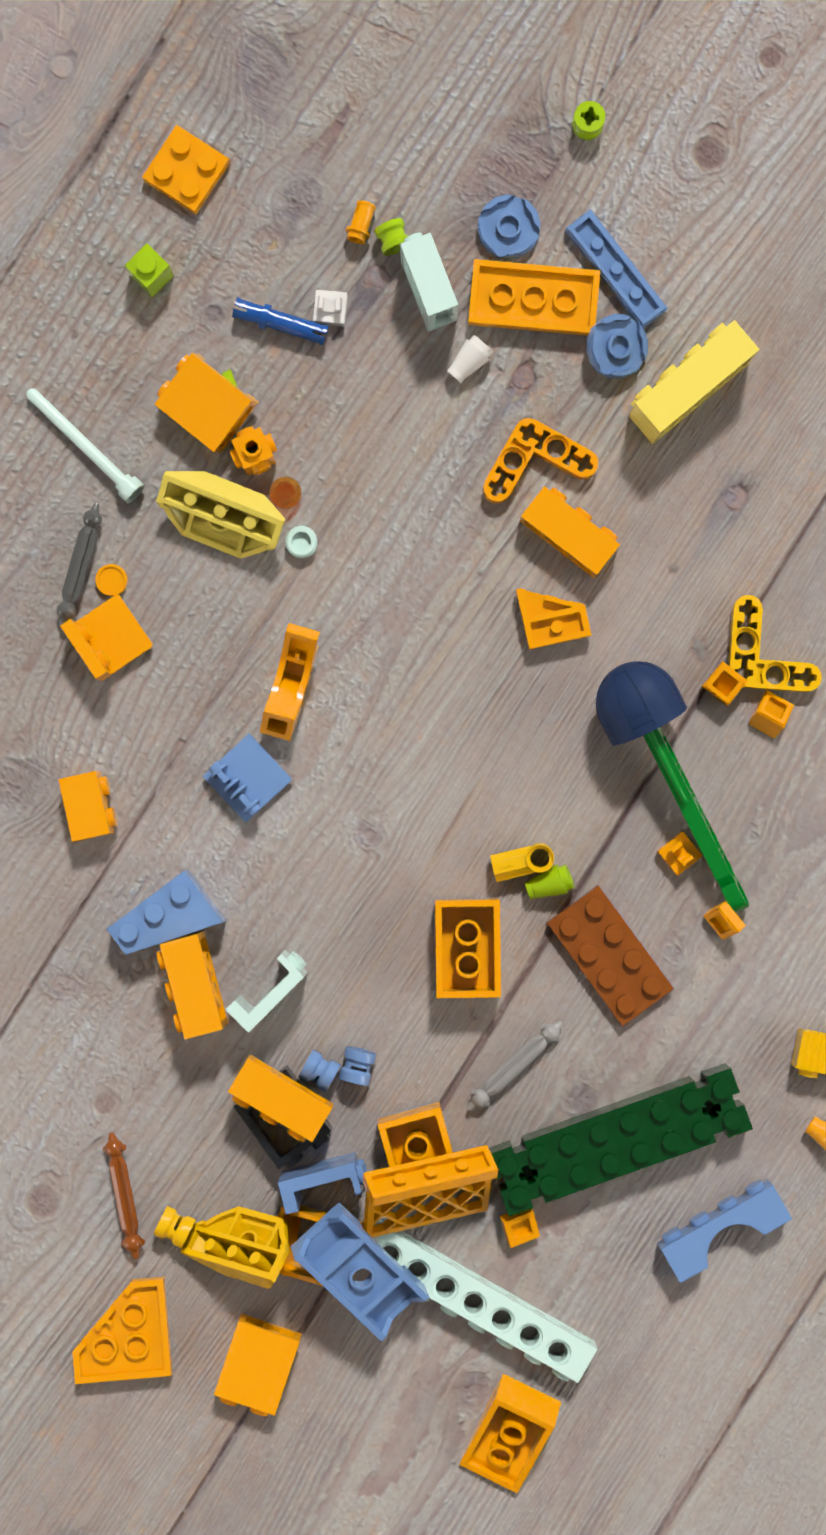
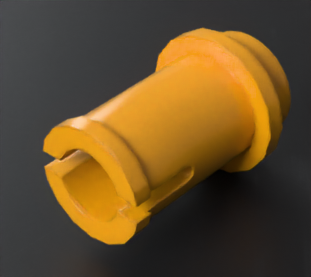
(360, 223)

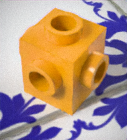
(256, 462)

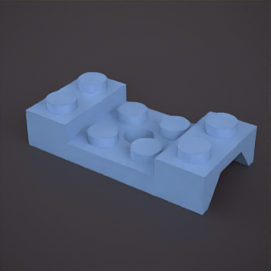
(339, 1248)

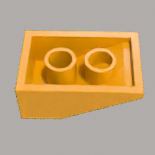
(511, 1433)

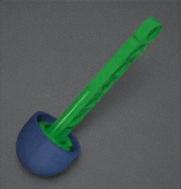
(636, 703)

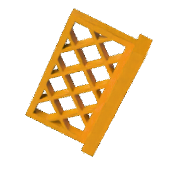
(417, 1180)

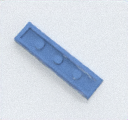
(616, 269)

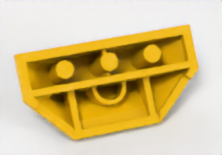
(241, 1245)

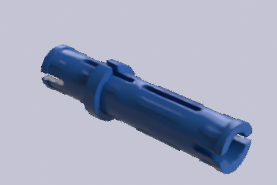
(280, 321)

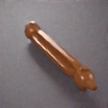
(123, 1195)

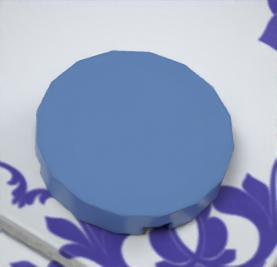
(508, 227)
(617, 346)

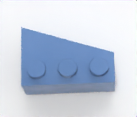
(166, 915)

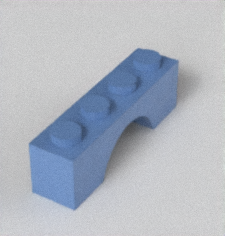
(688, 1247)

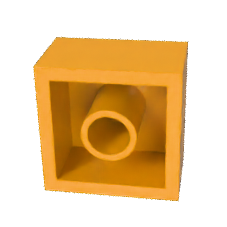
(415, 1134)

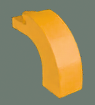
(290, 682)

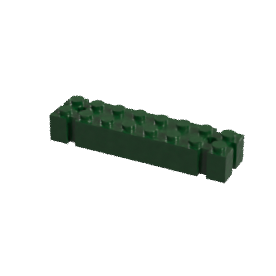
(620, 1138)

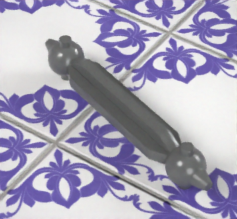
(79, 564)

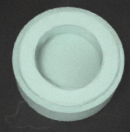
(301, 542)

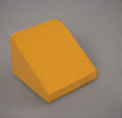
(724, 683)
(771, 714)

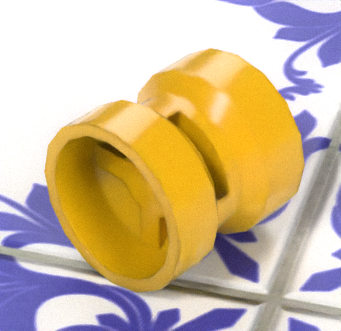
(167, 1223)

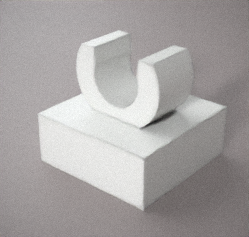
(330, 307)

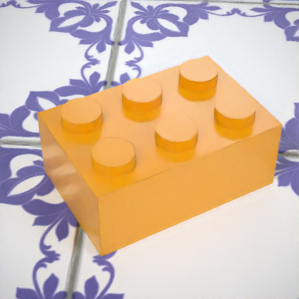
(468, 948)
(192, 985)

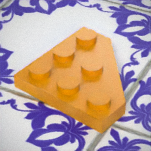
(128, 1338)

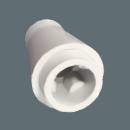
(470, 358)

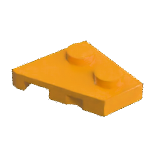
(551, 619)

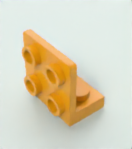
(107, 637)

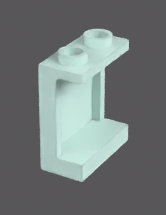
(247, 1015)

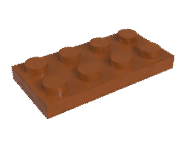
(610, 955)

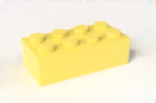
(693, 382)

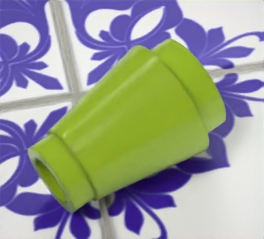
(550, 883)

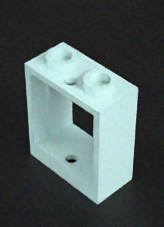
(428, 281)

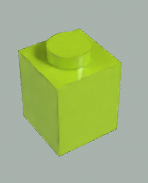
(149, 270)

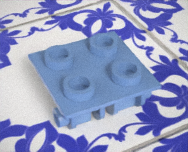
(247, 777)

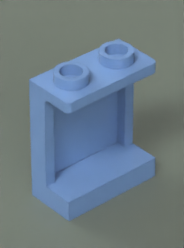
(319, 1173)

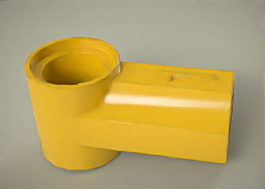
(518, 862)

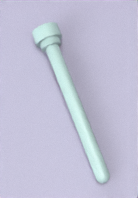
(128, 487)

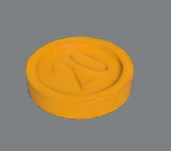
(111, 580)

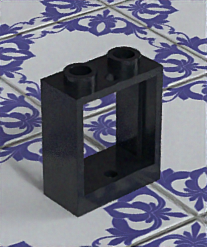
(294, 1154)

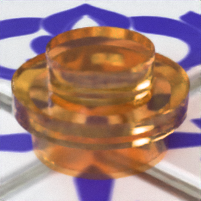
(285, 492)

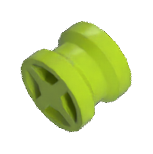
(586, 127)
(391, 235)

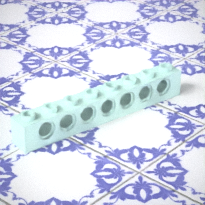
(566, 1366)

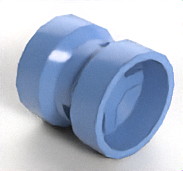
(359, 1059)
(319, 1070)

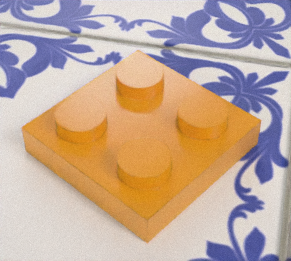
(186, 169)

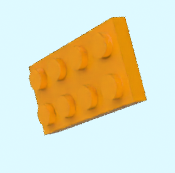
(533, 297)

